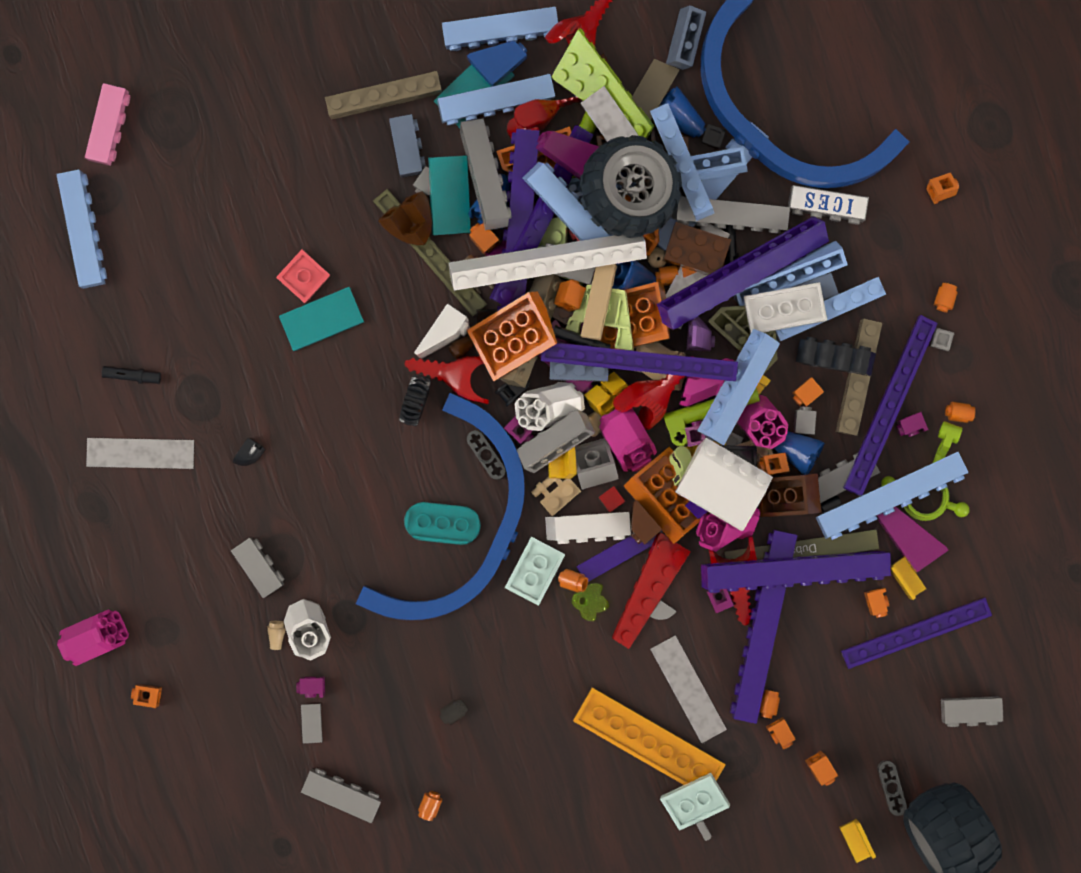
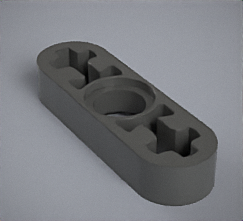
(497, 464)
(890, 802)

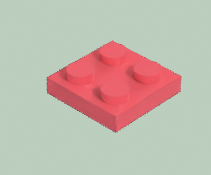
(303, 276)

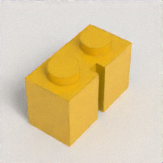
(601, 397)

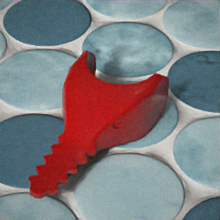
(587, 22)
(537, 114)
(454, 374)
(651, 395)
(739, 597)

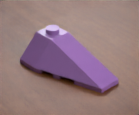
(699, 336)

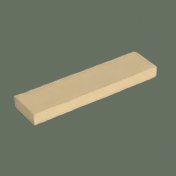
(598, 302)

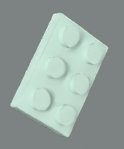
(534, 571)
(695, 801)

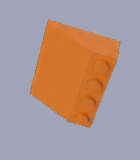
(644, 316)
(513, 335)
(656, 493)

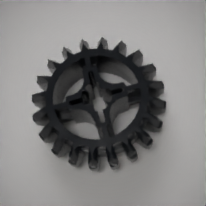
(415, 400)

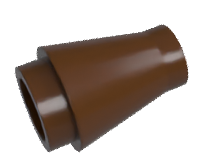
(460, 347)

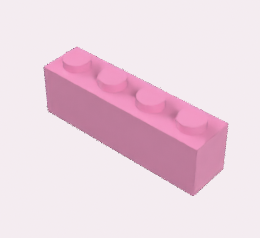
(107, 124)

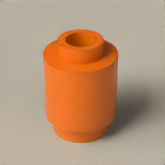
(666, 274)
(946, 297)
(960, 412)
(573, 580)
(769, 704)
(429, 805)

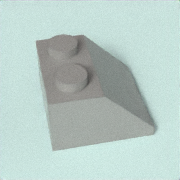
(595, 464)

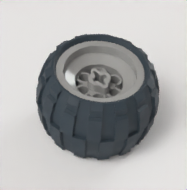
(643, 163)
(952, 831)

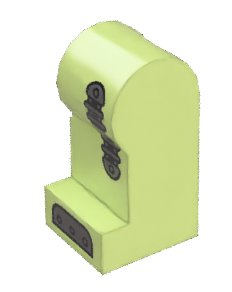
(680, 460)

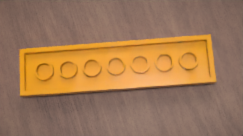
(645, 739)

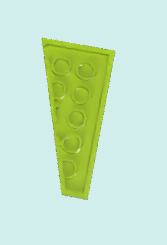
(585, 73)

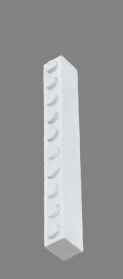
(546, 261)

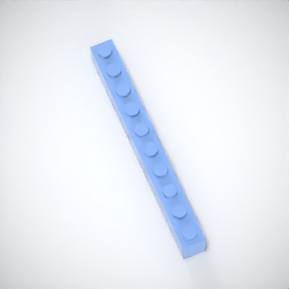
(707, 165)

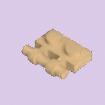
(559, 496)

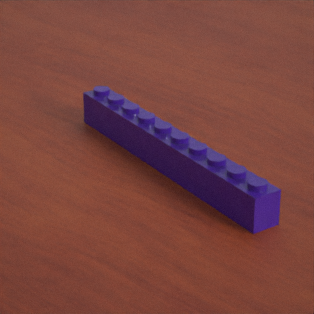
(521, 194)
(742, 273)
(795, 570)
(761, 635)

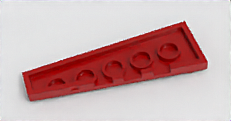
(656, 576)

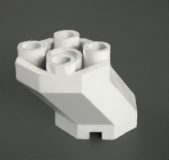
(547, 405)
(307, 629)

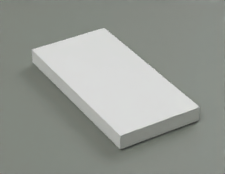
(785, 308)

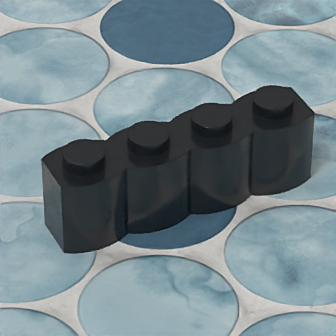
(836, 357)

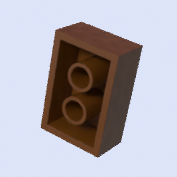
(696, 249)
(791, 496)

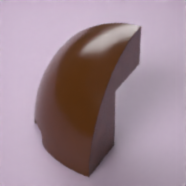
(410, 220)

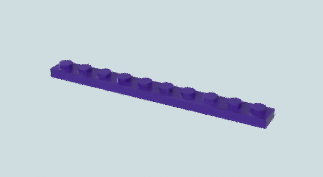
(536, 226)
(641, 361)
(890, 405)

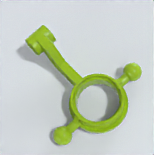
(949, 434)

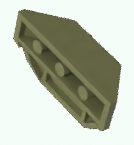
(734, 326)

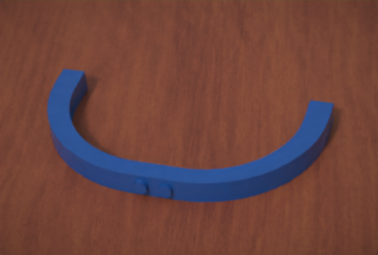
(760, 146)
(419, 610)

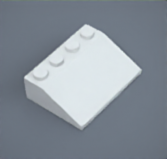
(445, 330)
(723, 484)

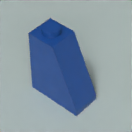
(498, 61)

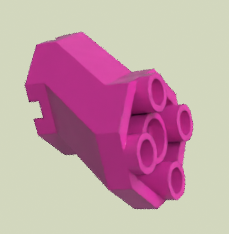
(698, 389)
(763, 424)
(627, 439)
(717, 533)
(92, 637)

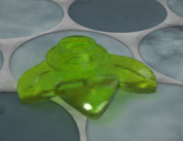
(593, 602)

